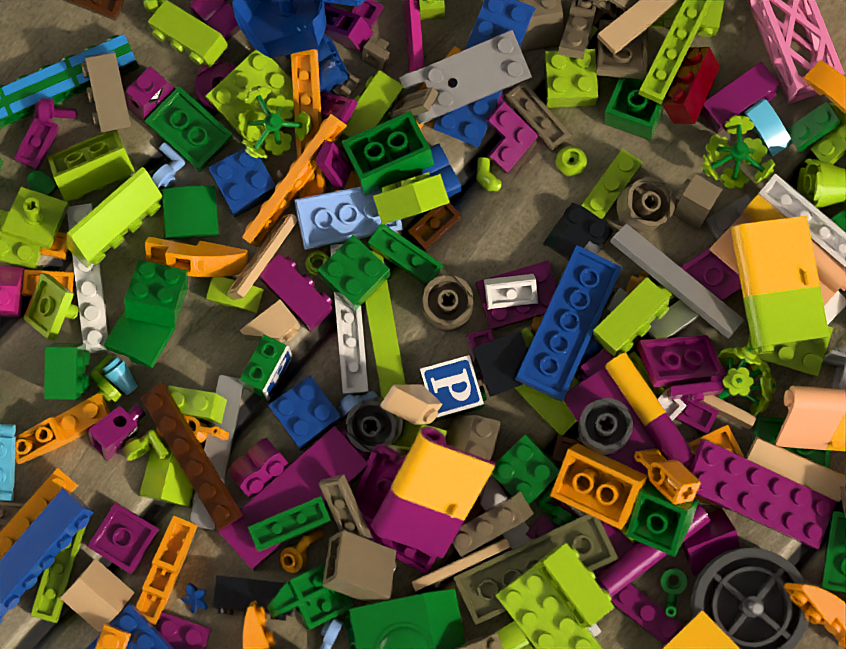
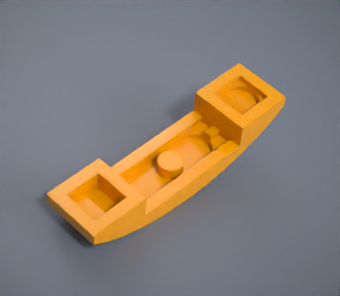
(829, 82)

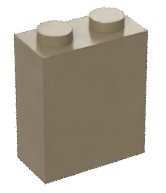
(359, 568)

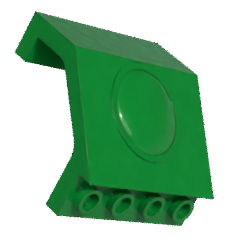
(407, 623)

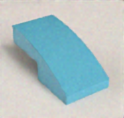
(768, 127)

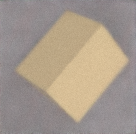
(97, 595)

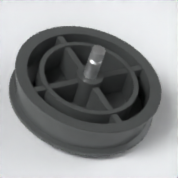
(748, 598)

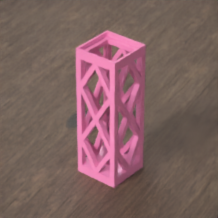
(808, 15)

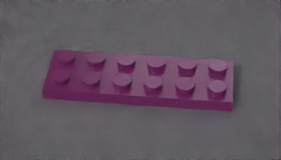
(761, 494)

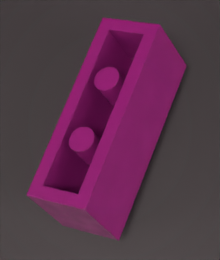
(739, 96)
(296, 291)

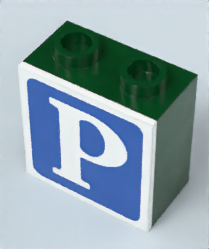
(454, 386)

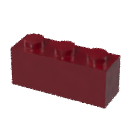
(691, 85)

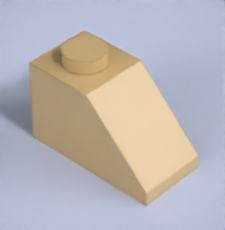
(274, 322)
(412, 403)

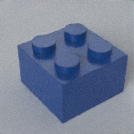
(242, 181)
(305, 412)

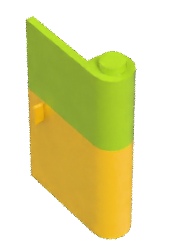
(779, 282)

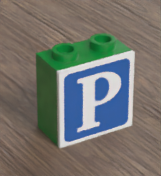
(266, 367)

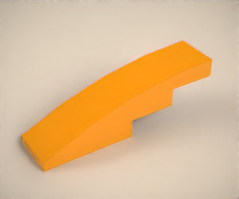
(165, 568)

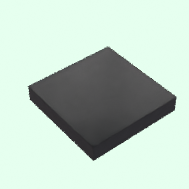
(500, 362)

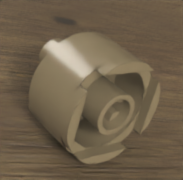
(645, 204)
(447, 288)

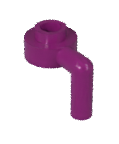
(46, 112)

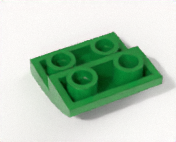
(189, 212)
(138, 340)

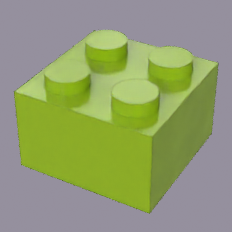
(570, 80)
(410, 197)

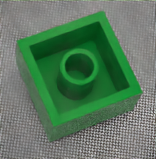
(632, 111)
(354, 272)
(156, 293)
(66, 371)
(526, 469)

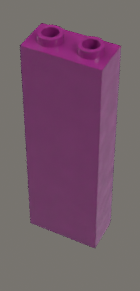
(295, 486)

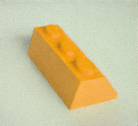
(598, 485)

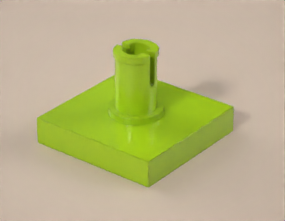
(35, 218)
(50, 306)

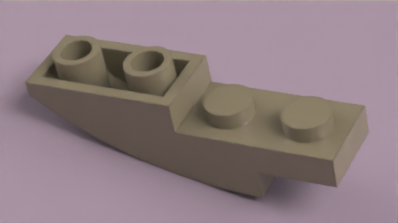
(578, 29)

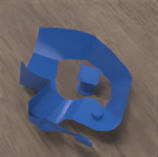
(274, 23)

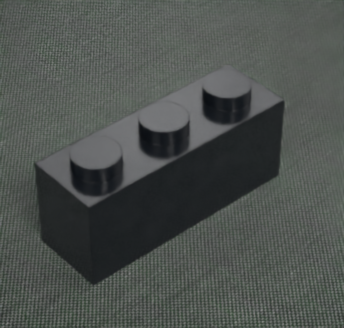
(237, 593)

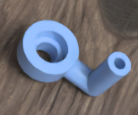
(164, 175)
(350, 401)
(331, 632)

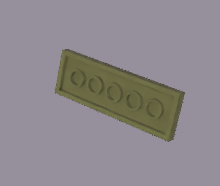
(482, 582)

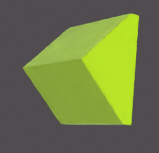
(166, 480)

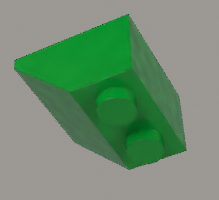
(659, 521)

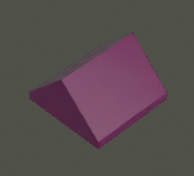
(710, 541)

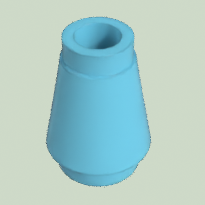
(120, 375)

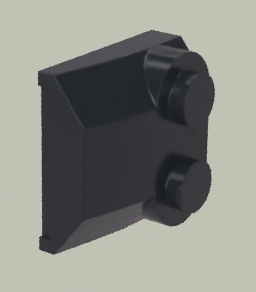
(578, 228)

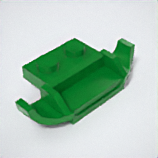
(311, 599)

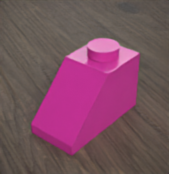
(10, 291)

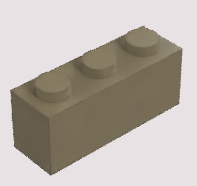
(106, 91)
(696, 200)
(492, 523)

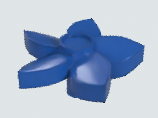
(194, 597)

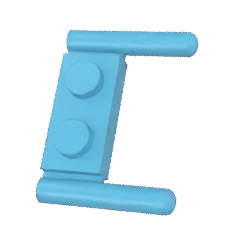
(7, 461)

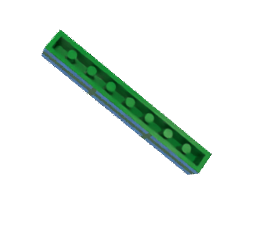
(58, 81)

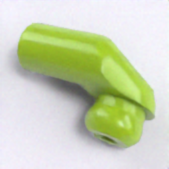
(485, 178)

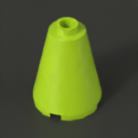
(822, 183)

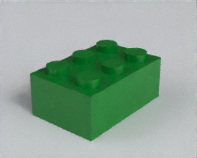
(388, 153)

